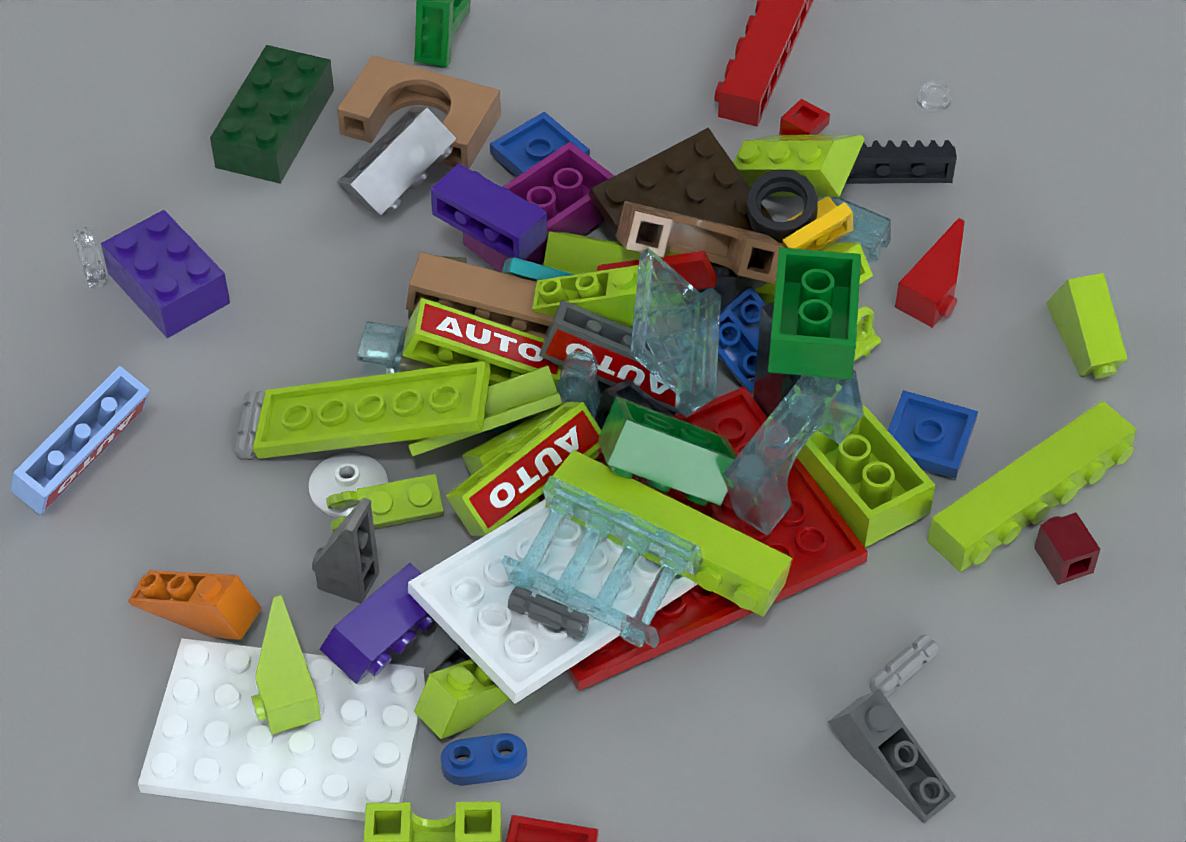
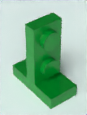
(435, 27)

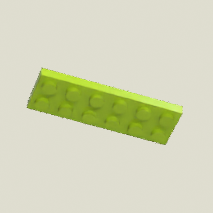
(372, 410)

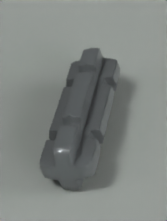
(548, 612)

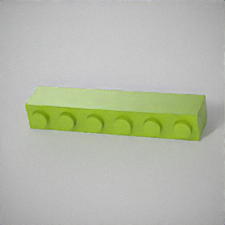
(1031, 486)
(732, 561)

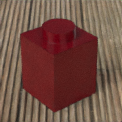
(1067, 548)

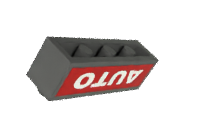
(609, 343)

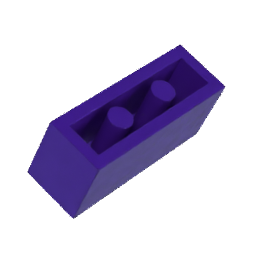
(489, 213)
(377, 628)

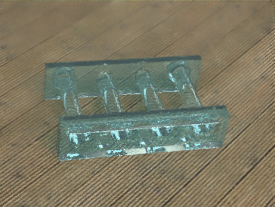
(601, 521)

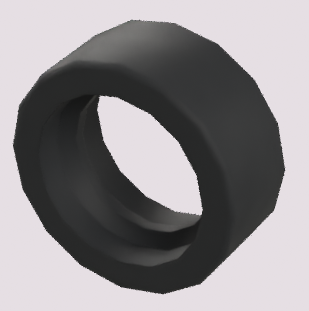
(776, 182)

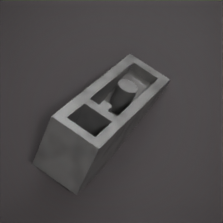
(350, 557)

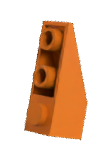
(200, 601)

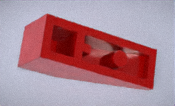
(931, 284)

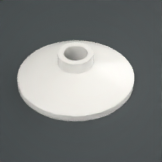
(330, 475)

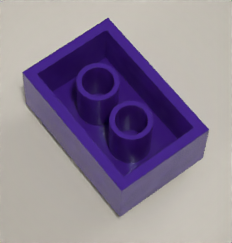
(165, 273)

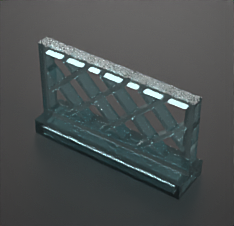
(696, 333)

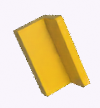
(831, 225)

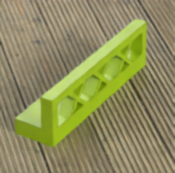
(504, 404)

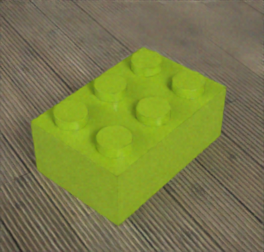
(869, 479)

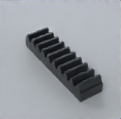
(904, 163)

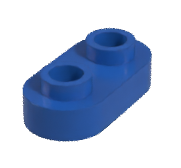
(484, 760)

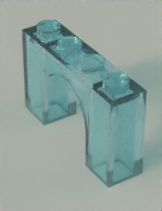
(762, 468)

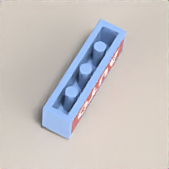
(79, 440)

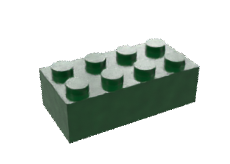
(272, 114)

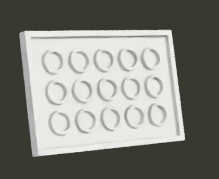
(518, 653)
(219, 752)

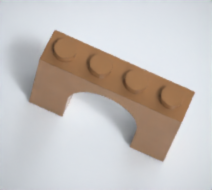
(392, 85)
(738, 249)

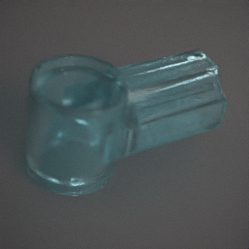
(579, 380)

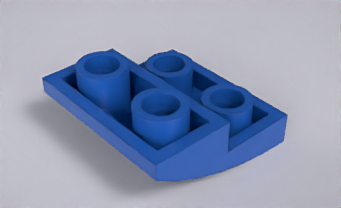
(740, 335)

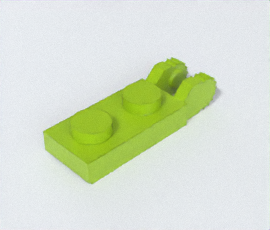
(394, 501)

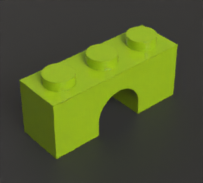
(397, 823)

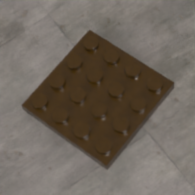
(685, 179)

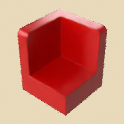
(804, 119)

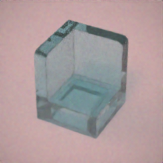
(382, 345)

